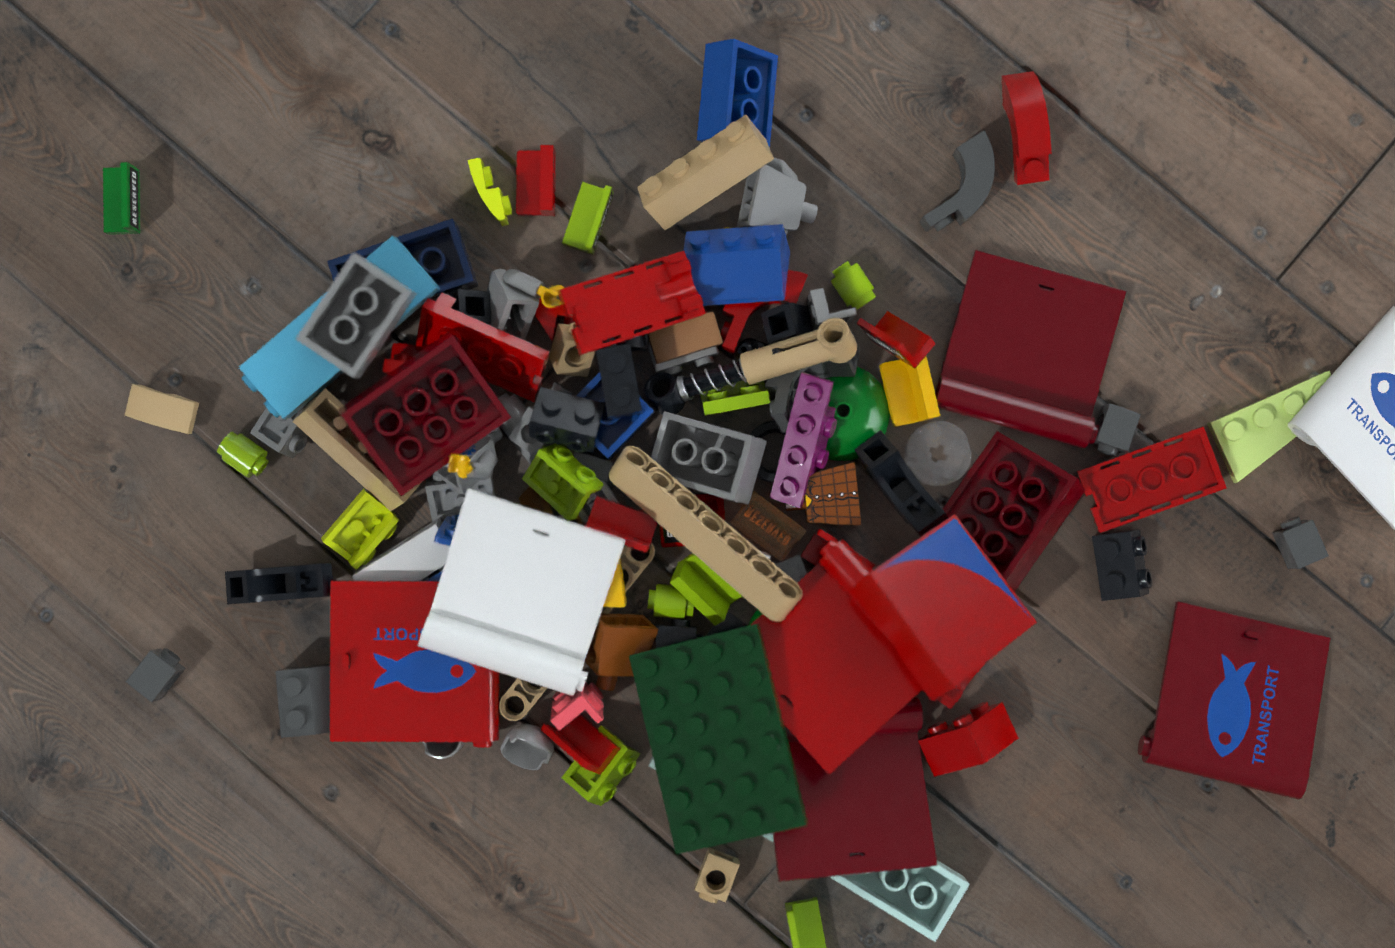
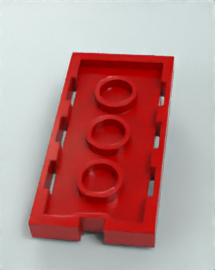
(632, 302)
(495, 353)
(1152, 479)

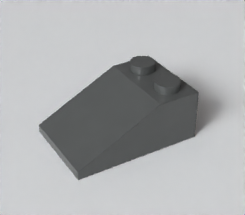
(304, 700)

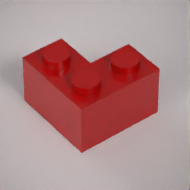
(969, 740)

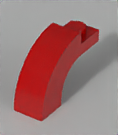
(1029, 126)
(742, 311)

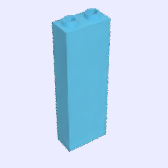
(293, 373)

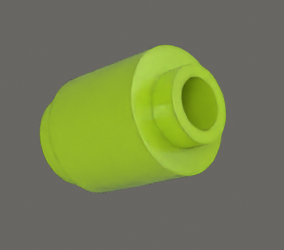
(853, 285)
(243, 454)
(669, 602)

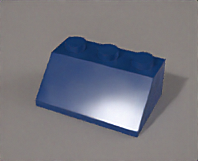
(736, 84)
(739, 264)

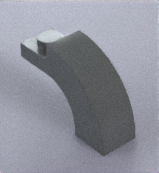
(977, 175)

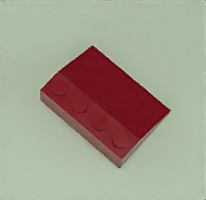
(424, 413)
(1013, 505)

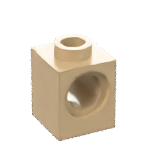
(567, 360)
(716, 861)

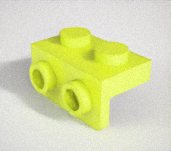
(361, 529)

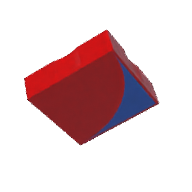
(943, 606)

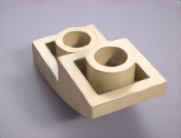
(161, 409)

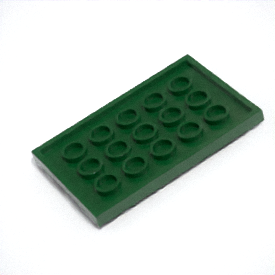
(718, 739)

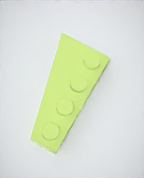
(1262, 428)

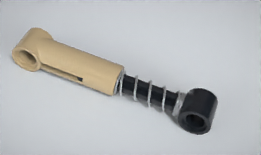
(756, 365)

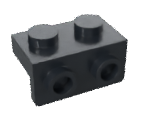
(566, 420)
(1121, 565)

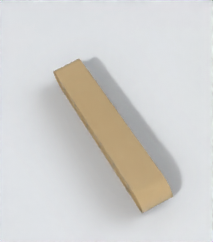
(705, 533)
(531, 694)

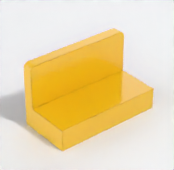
(909, 392)

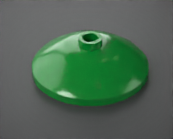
(866, 414)

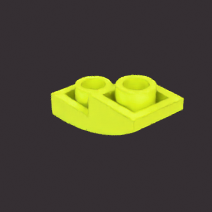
(493, 198)

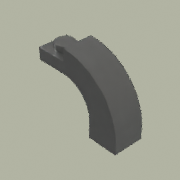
(784, 387)

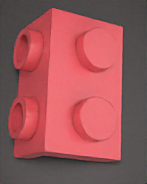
(568, 707)

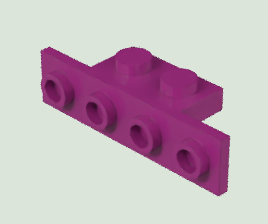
(805, 439)

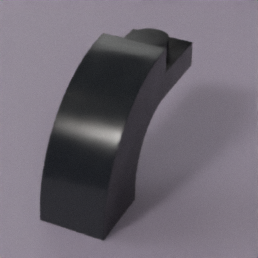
(899, 484)
(278, 583)

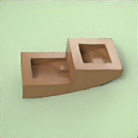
(685, 338)

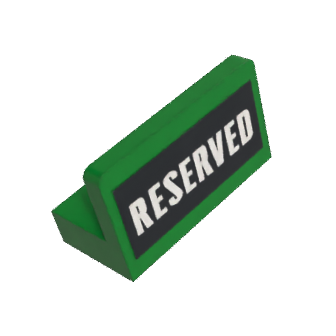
(121, 199)

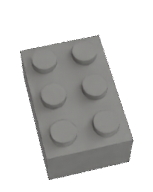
(356, 316)
(709, 457)

